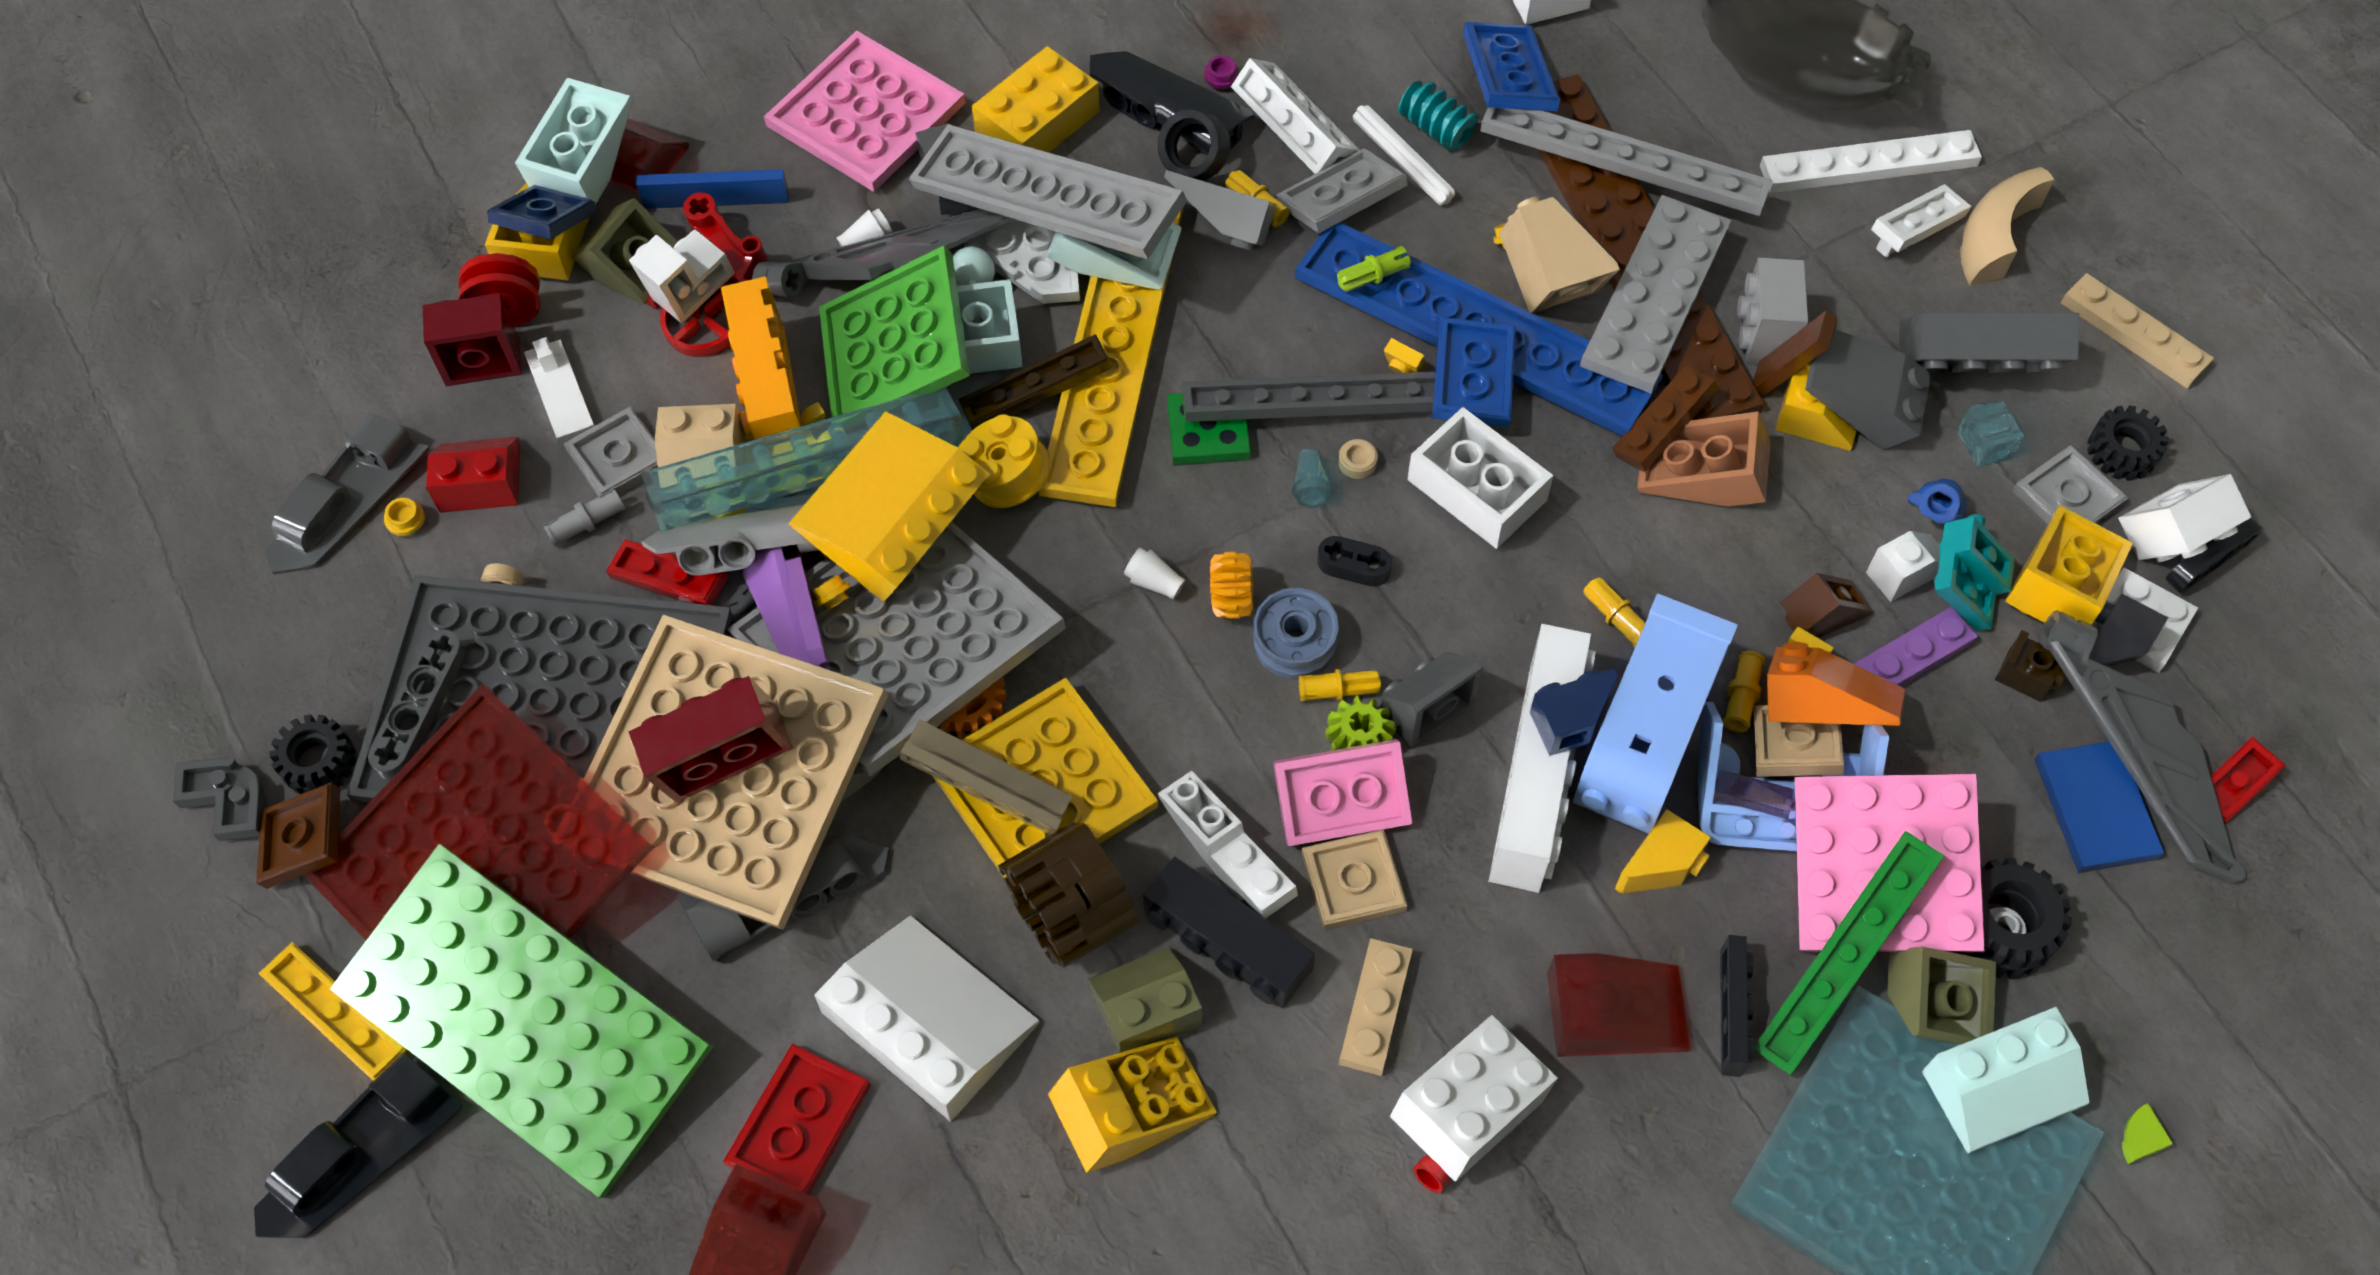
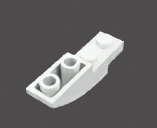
(1225, 846)

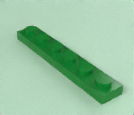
(1848, 952)

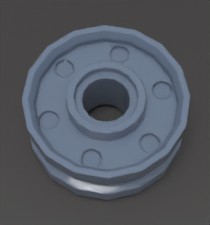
(1299, 611)

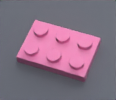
(1342, 792)

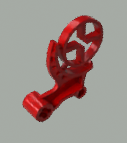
(743, 256)

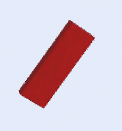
(663, 575)

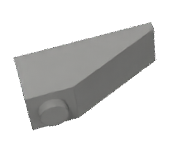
(1229, 211)

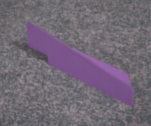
(786, 605)

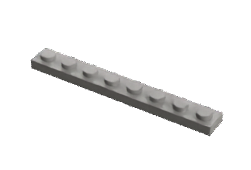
(1629, 157)

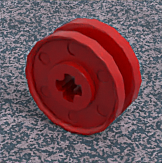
(507, 275)

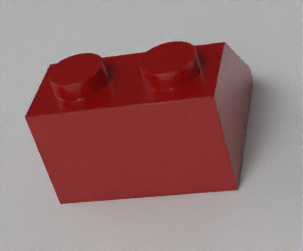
(474, 474)

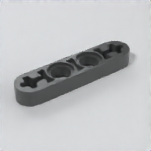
(410, 702)

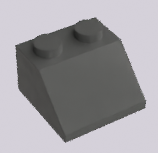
(1432, 696)

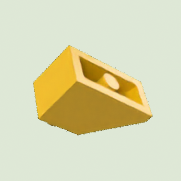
(1665, 856)

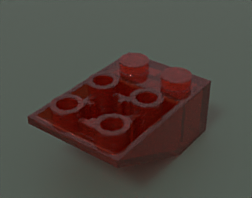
(757, 1228)

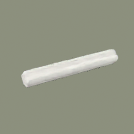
(1403, 155)

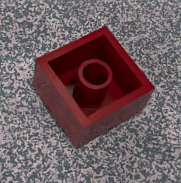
(471, 339)

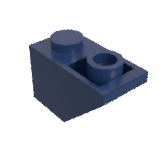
(1571, 711)

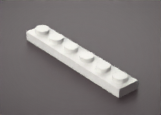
(1870, 161)

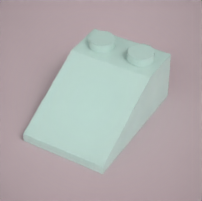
(576, 140)
(1113, 264)

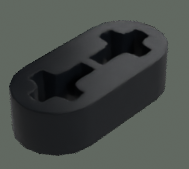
(1354, 561)

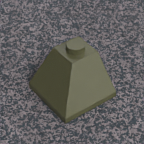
(1943, 994)

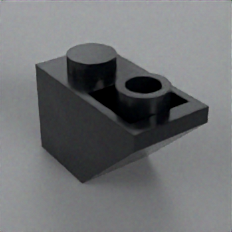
(2125, 631)

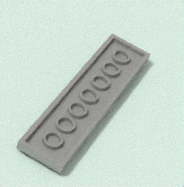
(1049, 191)

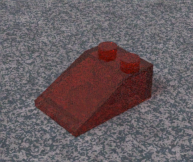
(1616, 1006)

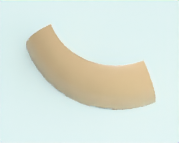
(1987, 235)

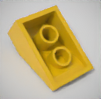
(2069, 569)

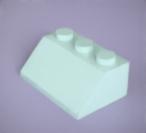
(2009, 1079)

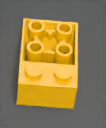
(548, 256)
(1129, 1102)

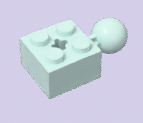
(986, 313)

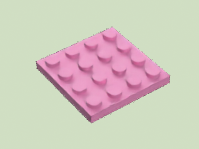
(864, 110)
(1850, 829)

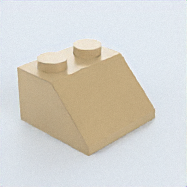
(695, 431)

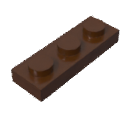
(1665, 418)

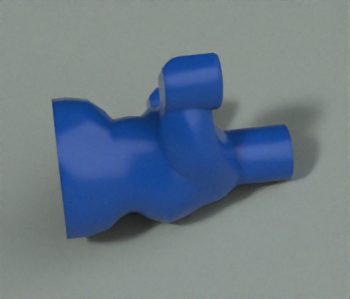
(1940, 500)

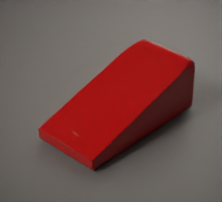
(2244, 777)

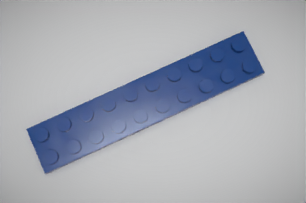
(1416, 298)

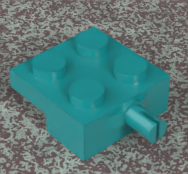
(1972, 570)

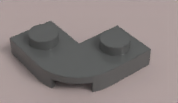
(230, 787)

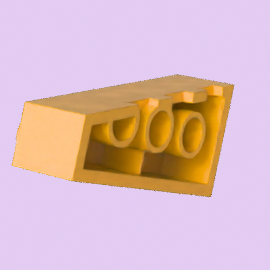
(760, 359)

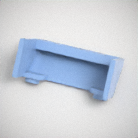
(1745, 827)

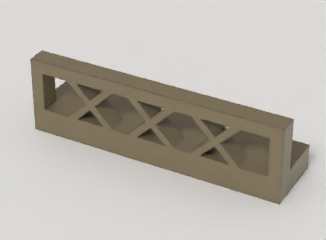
(985, 777)

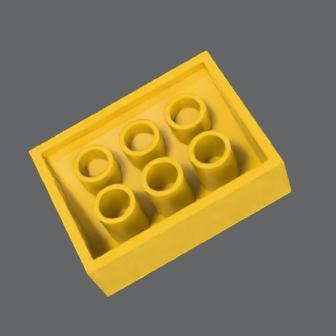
(888, 502)

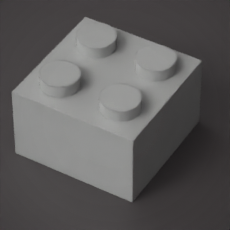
(1771, 307)

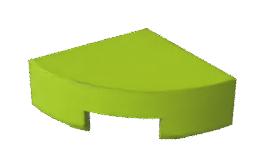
(2143, 1135)

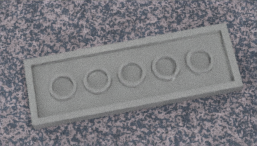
(1655, 294)

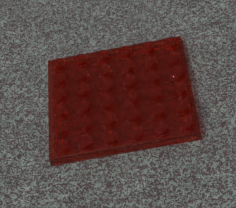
(501, 806)

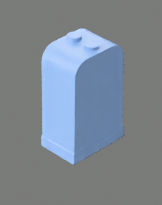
(1654, 713)

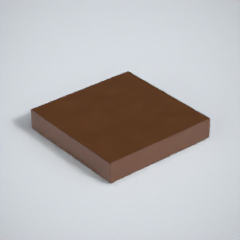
(298, 836)

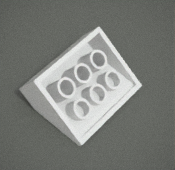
(926, 1015)

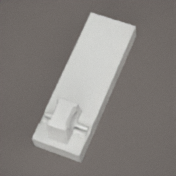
(1919, 219)
(558, 389)

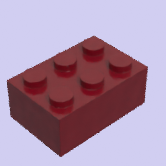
(710, 739)

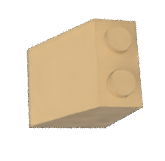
(1553, 255)

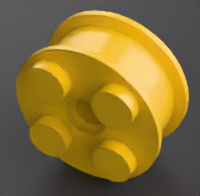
(1011, 456)

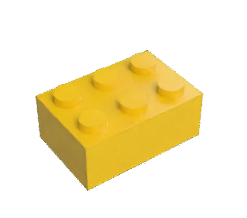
(1038, 103)

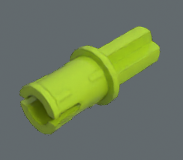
(1373, 269)

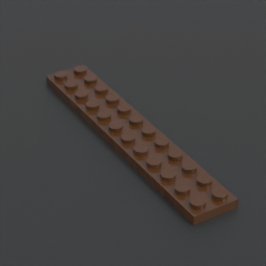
(1615, 215)

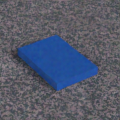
(1474, 370)
(2098, 807)

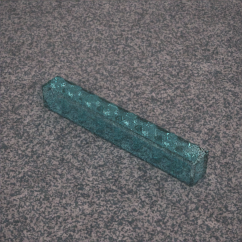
(782, 461)

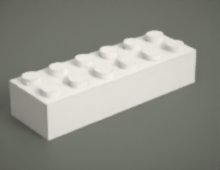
(1537, 782)

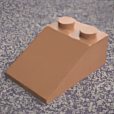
(1713, 462)

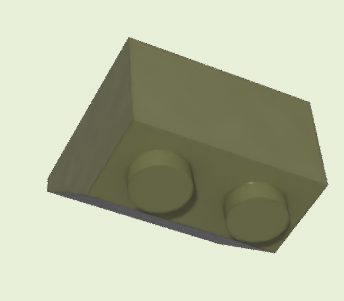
(614, 242)
(1147, 1000)

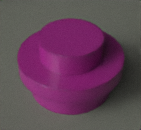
(1221, 72)

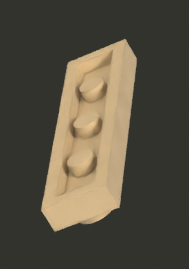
(2137, 330)

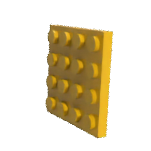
(1067, 748)

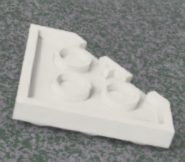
(1021, 254)

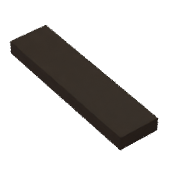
(1036, 382)

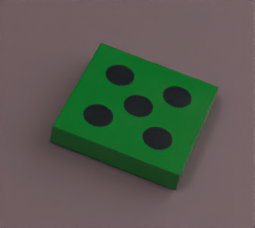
(1205, 440)

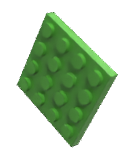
(895, 335)

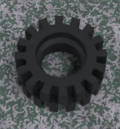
(2138, 428)
(302, 737)

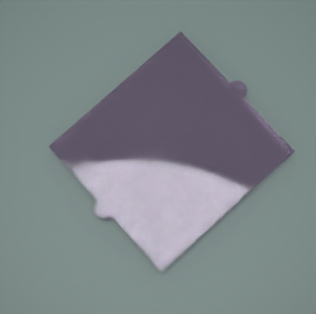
(1754, 794)

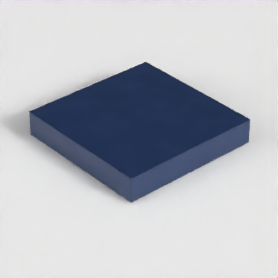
(541, 212)

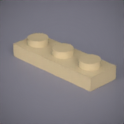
(1375, 1007)

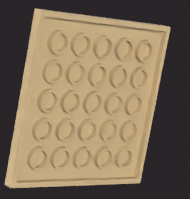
(759, 831)

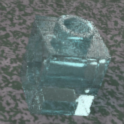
(1989, 433)

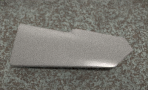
(754, 529)

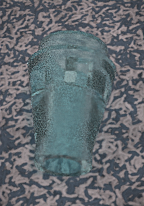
(1310, 481)

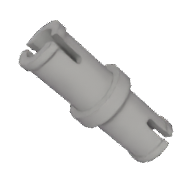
(584, 517)

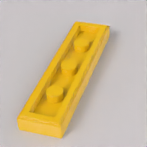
(309, 992)

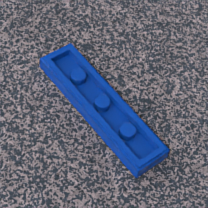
(724, 187)

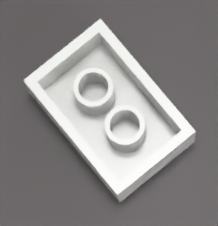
(1479, 477)
(1473, 1097)

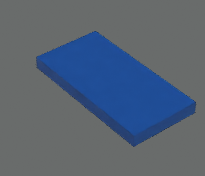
(1510, 66)

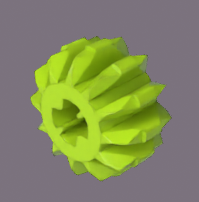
(1362, 719)

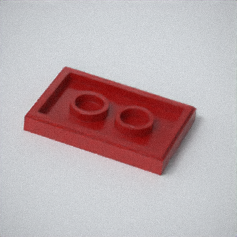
(798, 1120)

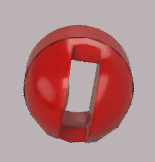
(1431, 1174)

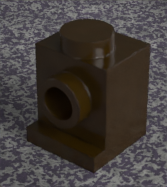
(2030, 668)

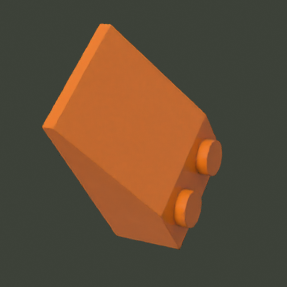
(1825, 689)

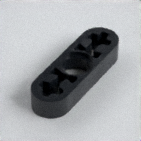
(2218, 552)

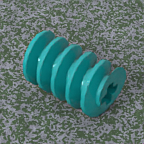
(1437, 115)

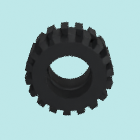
(2036, 903)

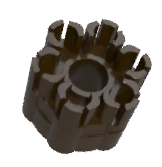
(1077, 886)

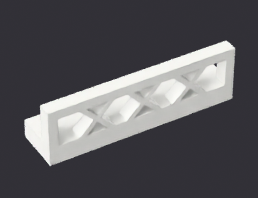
(1292, 115)

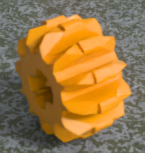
(1232, 585)

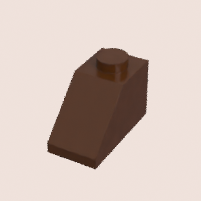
(1825, 605)

